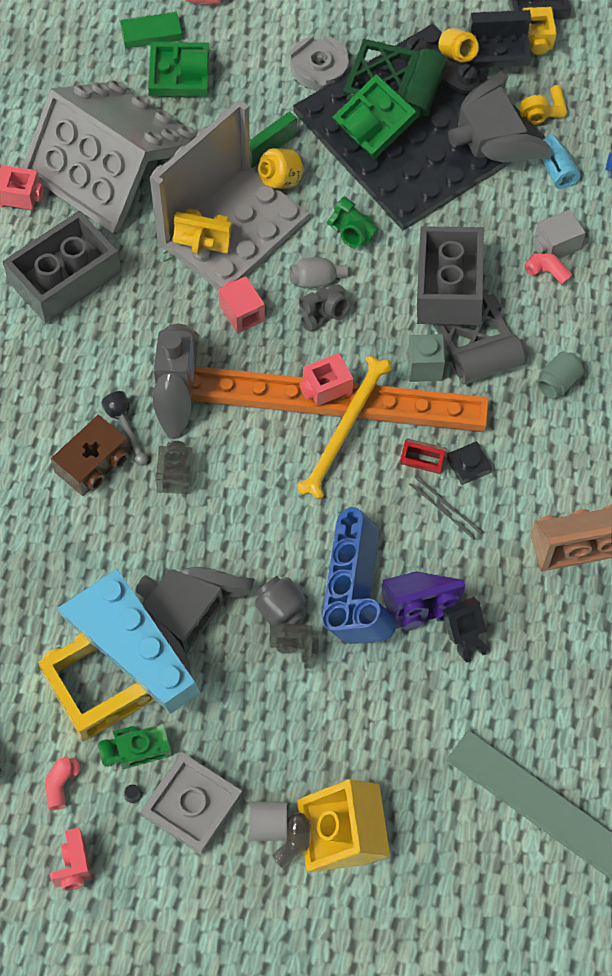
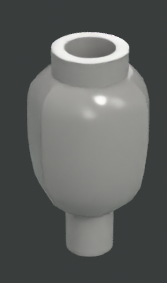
(316, 272)

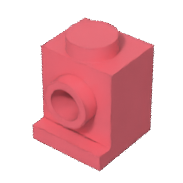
(19, 187)
(326, 380)

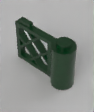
(419, 79)

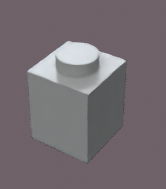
(559, 235)

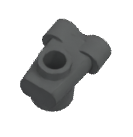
(323, 304)

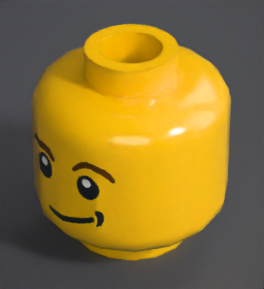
(280, 168)

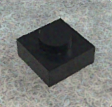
(469, 463)

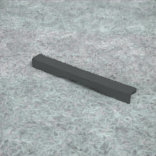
(442, 509)

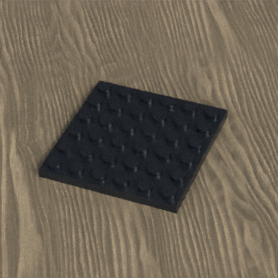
(421, 165)

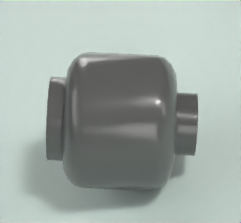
(280, 601)

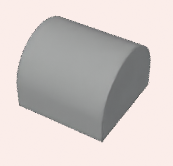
(268, 821)

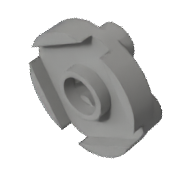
(314, 75)

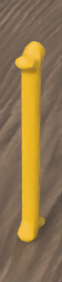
(313, 484)

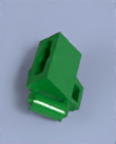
(135, 747)

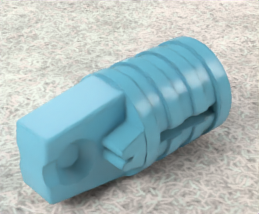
(560, 164)

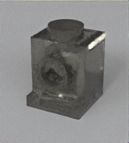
(174, 468)

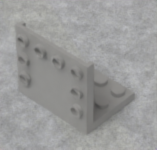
(97, 146)
(216, 180)

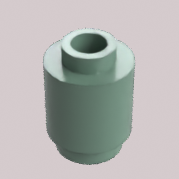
(560, 374)

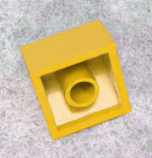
(345, 826)

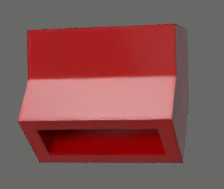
(424, 449)

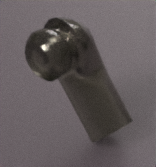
(297, 840)

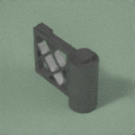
(484, 353)

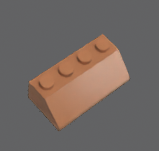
(573, 538)

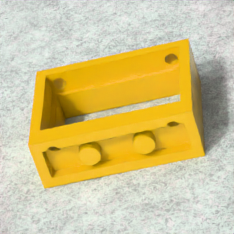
(102, 715)

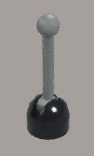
(117, 407)

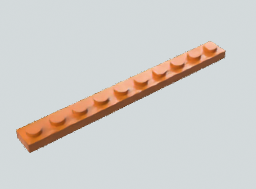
(383, 404)

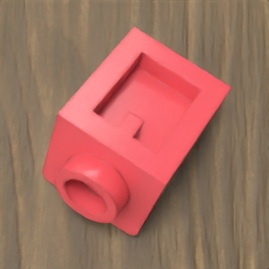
(76, 855)

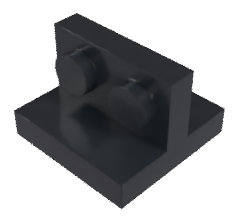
(501, 38)

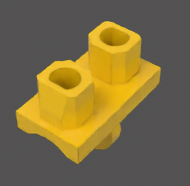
(202, 232)

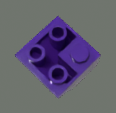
(420, 597)

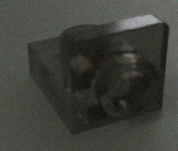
(291, 637)

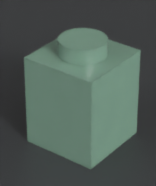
(426, 357)

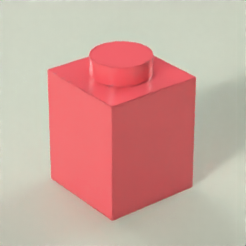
(241, 304)

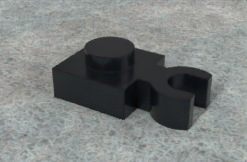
(464, 625)

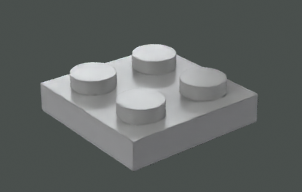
(191, 803)

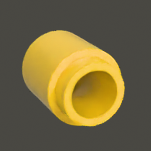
(458, 45)

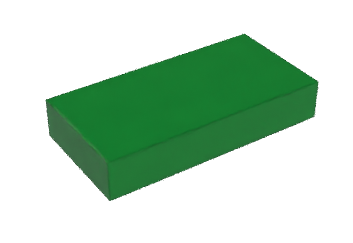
(152, 28)
(273, 137)

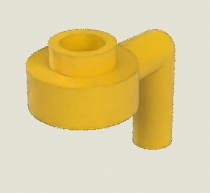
(537, 107)

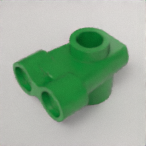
(354, 226)

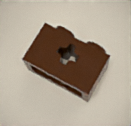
(91, 455)

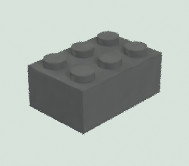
(62, 266)
(450, 275)

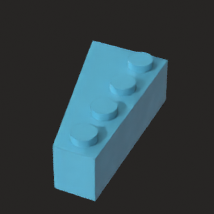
(124, 632)

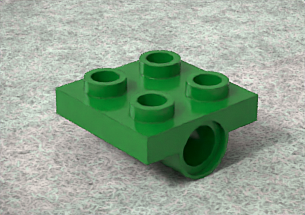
(179, 69)
(375, 116)

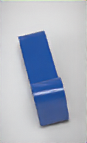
(347, 601)

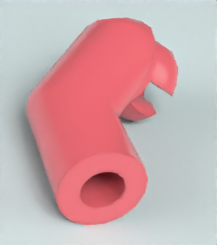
(547, 263)
(55, 780)

